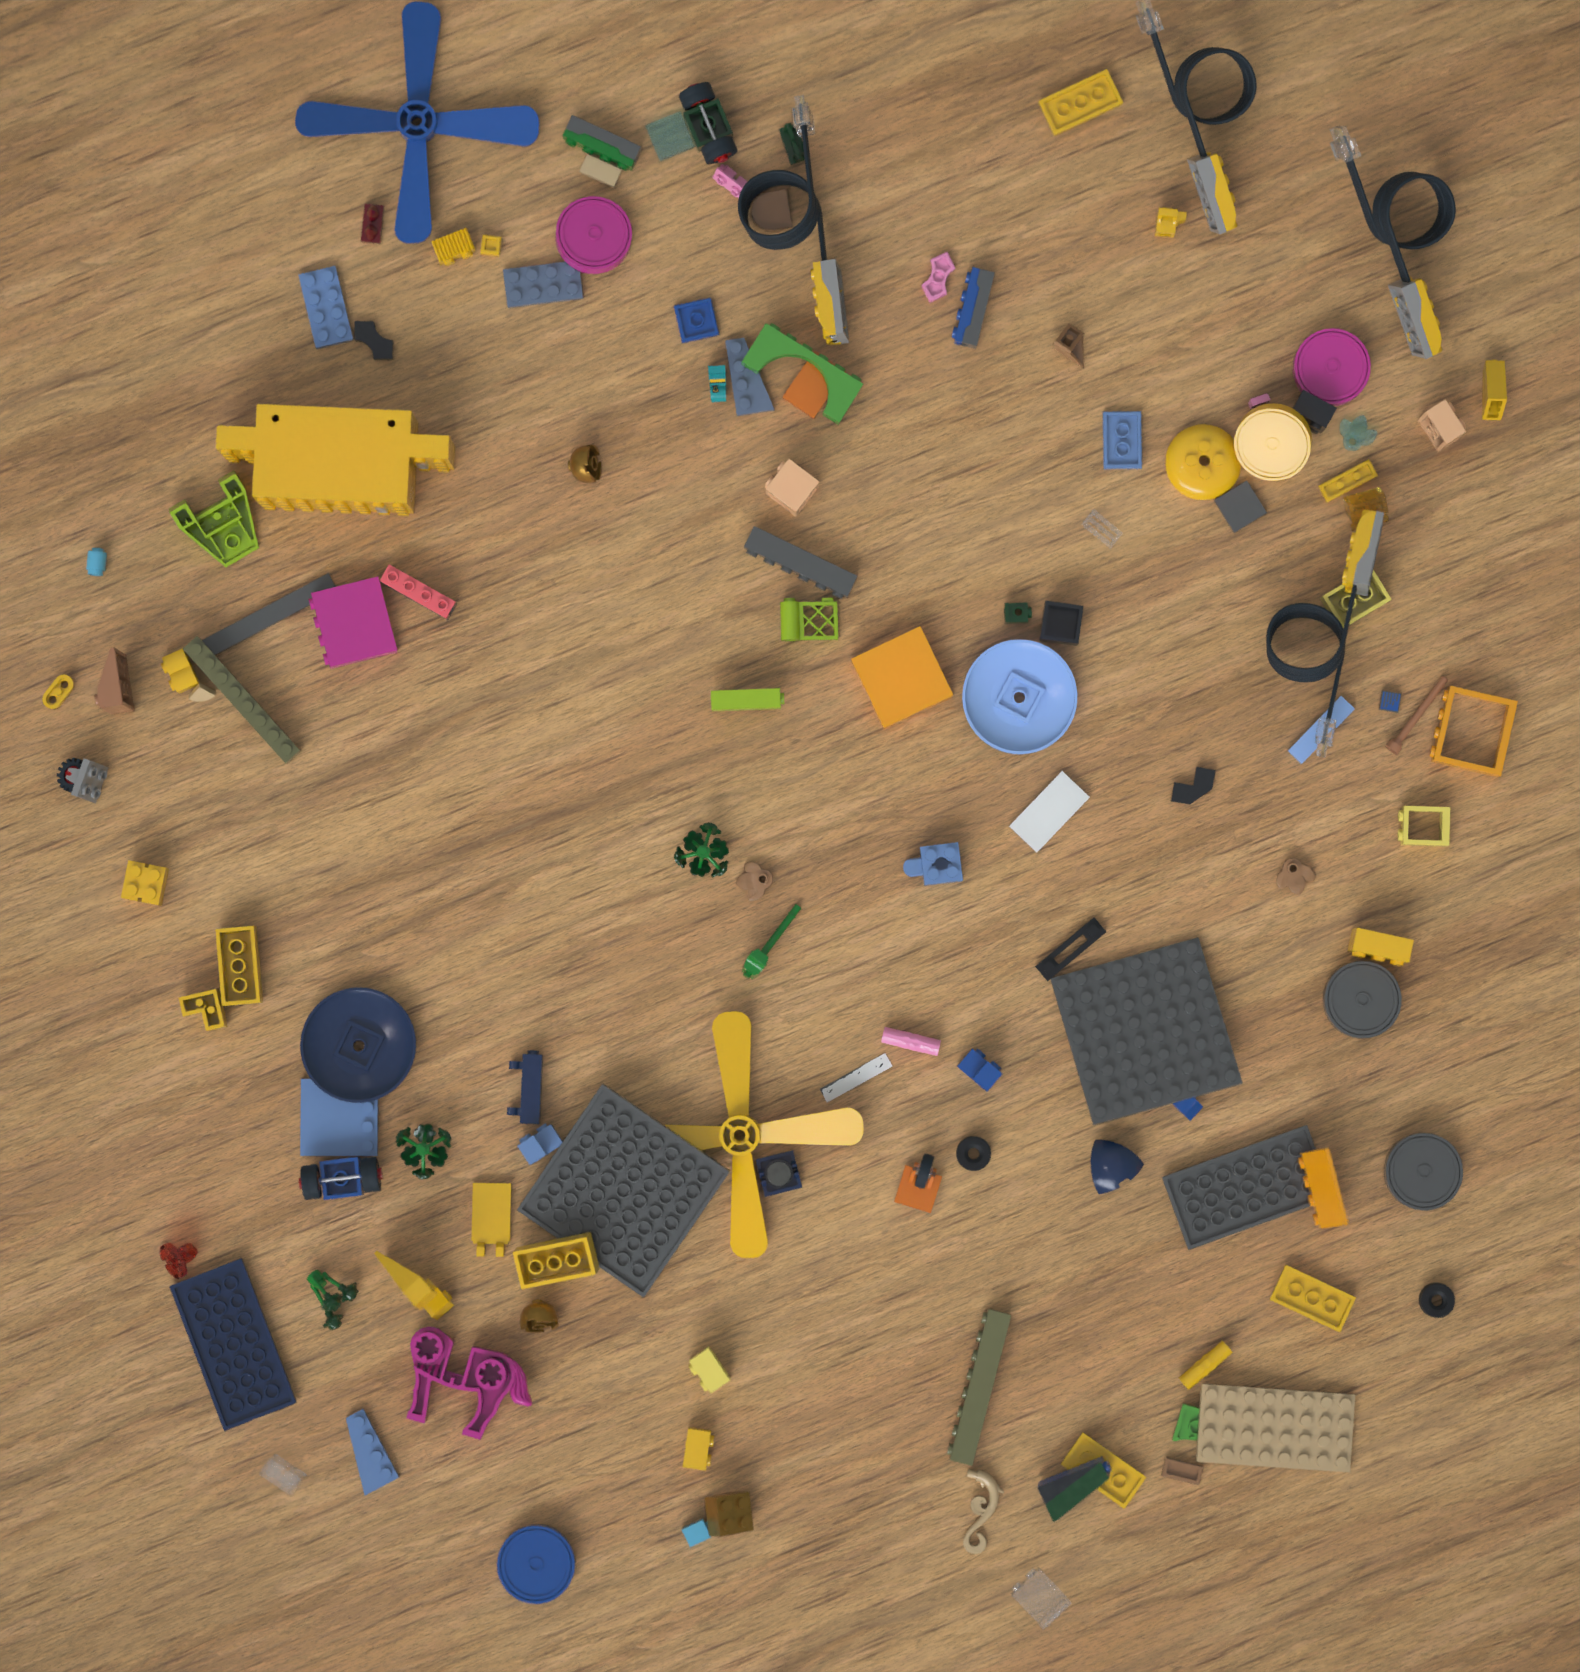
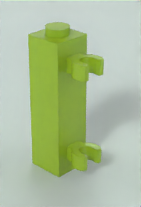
(746, 699)

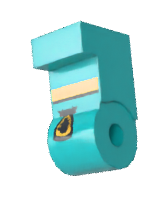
(717, 383)

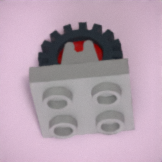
(82, 778)

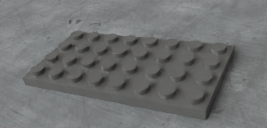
(1240, 1188)

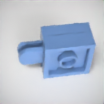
(937, 864)

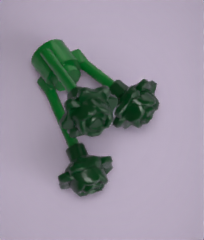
(331, 1302)

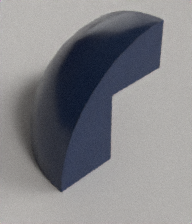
(1112, 1164)

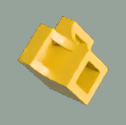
(1167, 221)

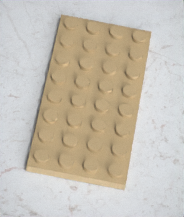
(1275, 1427)

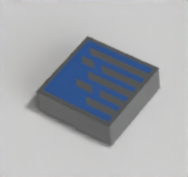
(1390, 701)

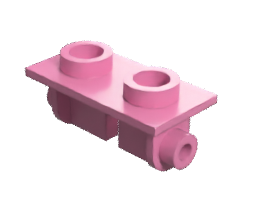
(725, 177)

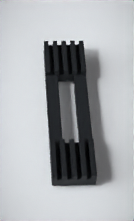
(1049, 967)

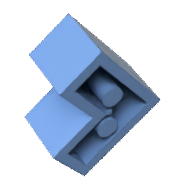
(540, 1144)

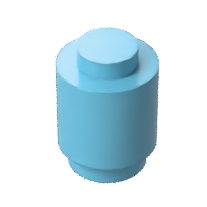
(96, 562)

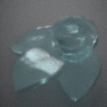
(1358, 431)

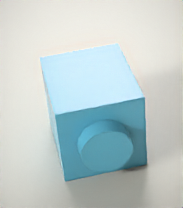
(696, 1532)

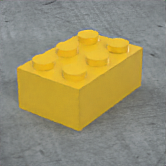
(1380, 946)

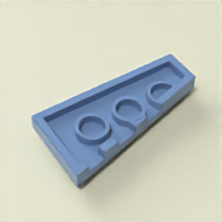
(371, 1457)

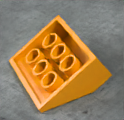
(1323, 1188)

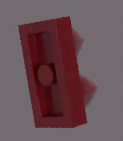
(372, 223)

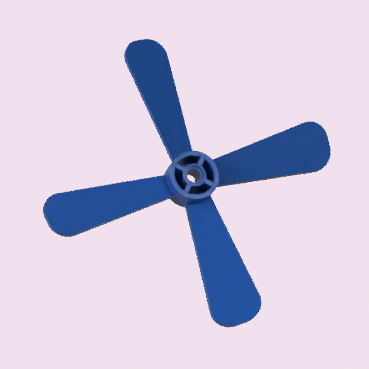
(500, 125)

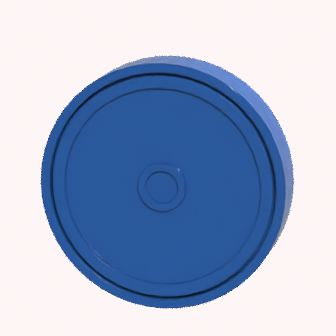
(536, 1564)

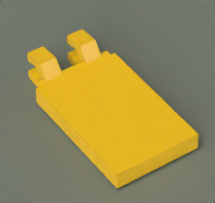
(491, 1216)

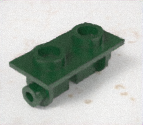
(792, 143)

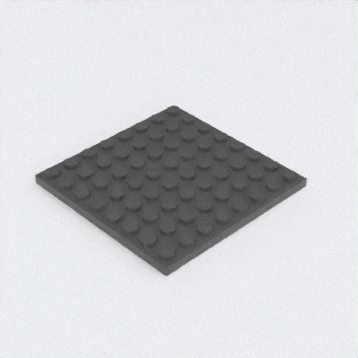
(1146, 1031)
(627, 1186)

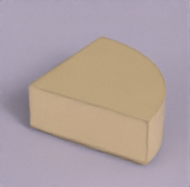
(201, 693)

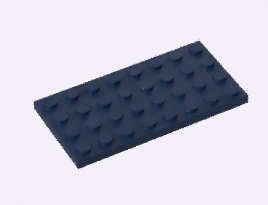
(233, 1344)

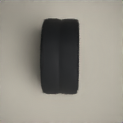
(984, 1153)
(1444, 1308)

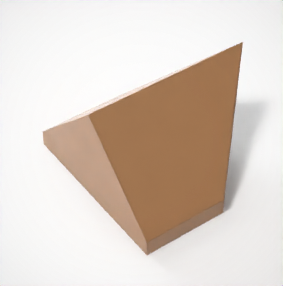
(1071, 344)

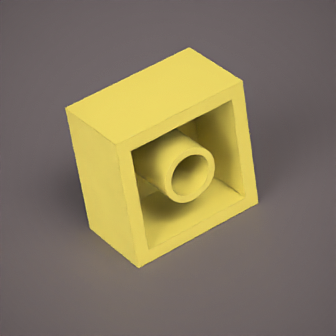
(709, 1370)

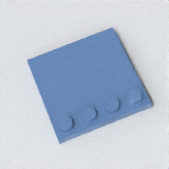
(336, 1126)

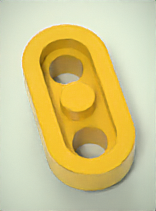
(58, 691)

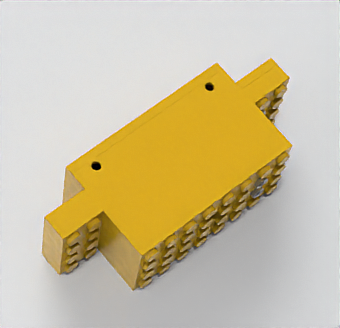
(335, 458)

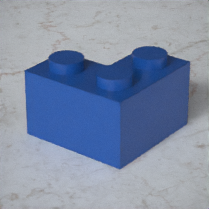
(979, 1069)

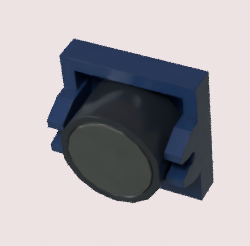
(778, 1173)

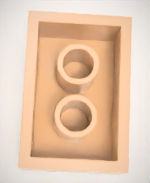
(1442, 425)

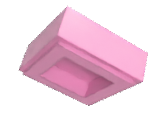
(1260, 400)

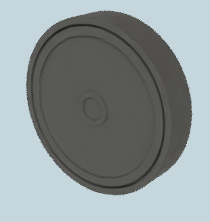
(1362, 999)
(1423, 1171)

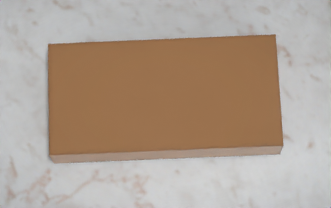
(1182, 1471)

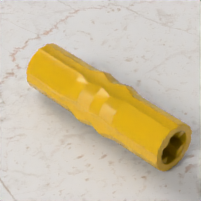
(1205, 1365)

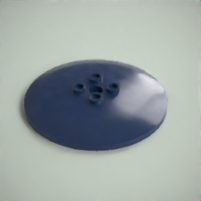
(352, 1017)

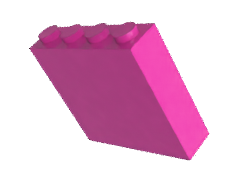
(353, 622)

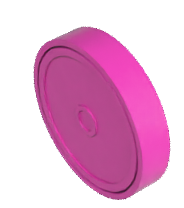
(593, 235)
(1332, 366)

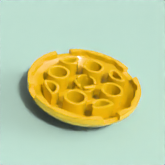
(1189, 475)

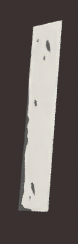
(856, 1077)

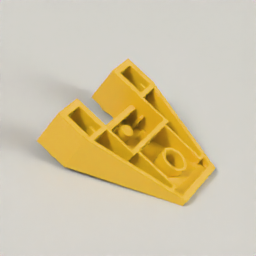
(417, 1289)

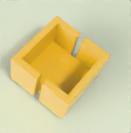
(144, 883)

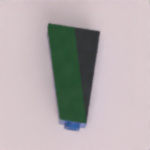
(1072, 1486)

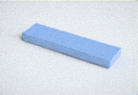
(1306, 744)

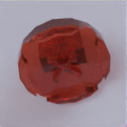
(177, 1258)

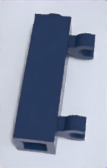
(530, 1088)

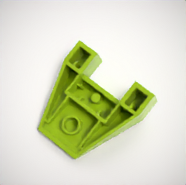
(224, 527)

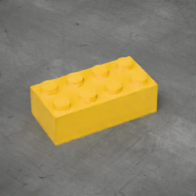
(239, 965)
(556, 1260)

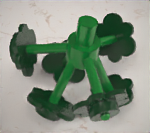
(699, 847)
(418, 1151)

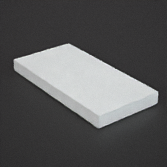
(1049, 811)

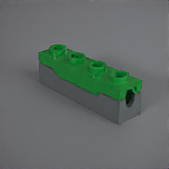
(602, 143)

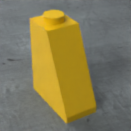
(1493, 390)

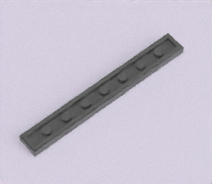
(266, 616)

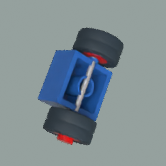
(340, 1178)

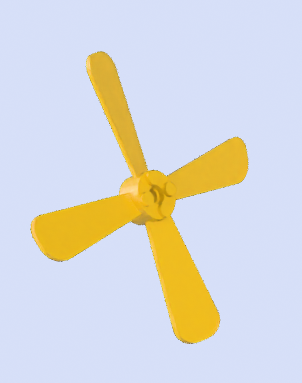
(830, 1127)

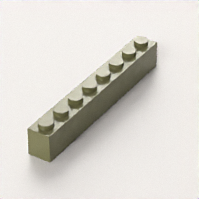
(242, 699)
(980, 1386)

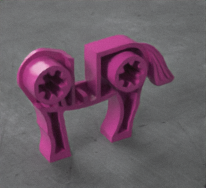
(487, 1373)

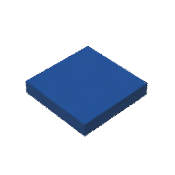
(696, 320)

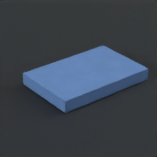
(1122, 440)

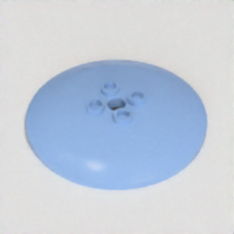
(1026, 669)

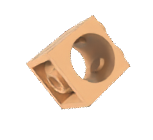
(791, 487)

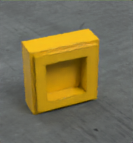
(491, 245)

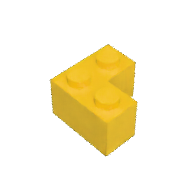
(208, 1004)

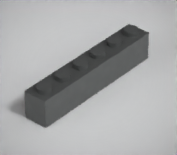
(800, 562)

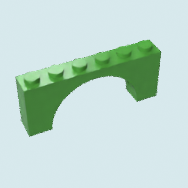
(773, 345)

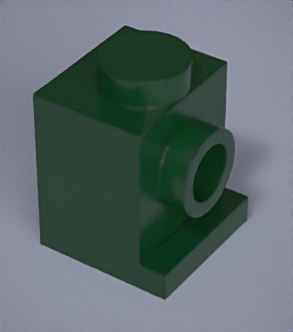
(1010, 616)

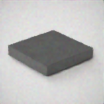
(1240, 506)

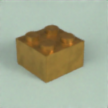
(729, 1513)

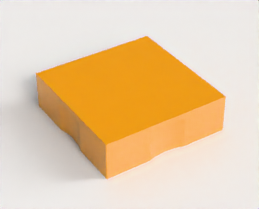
(902, 677)

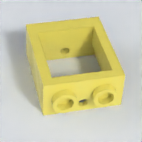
(1444, 826)

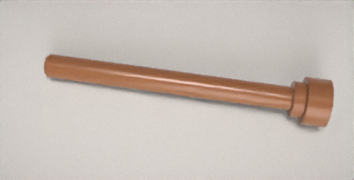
(1395, 744)

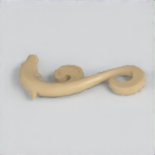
(994, 1490)

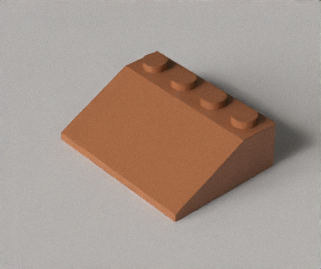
(114, 686)

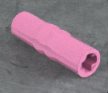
(911, 1041)

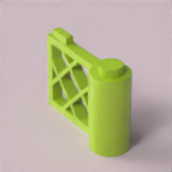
(793, 619)

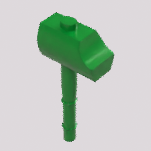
(758, 958)

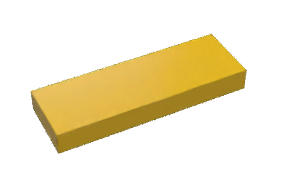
(1348, 480)

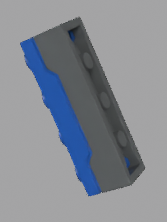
(974, 307)

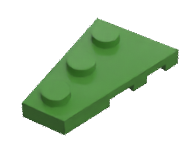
(1187, 1423)

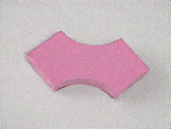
(935, 286)

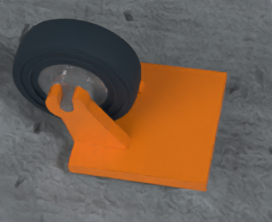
(919, 1185)

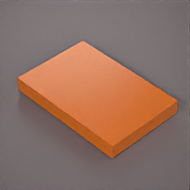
(808, 390)

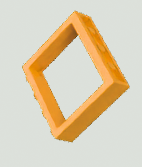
(1443, 716)

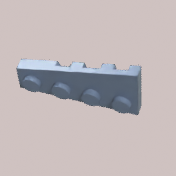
(747, 386)

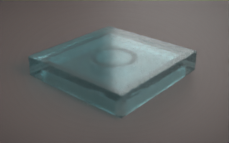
(670, 136)

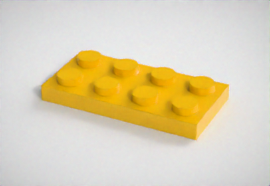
(1080, 102)
(1312, 1298)
(1123, 1479)

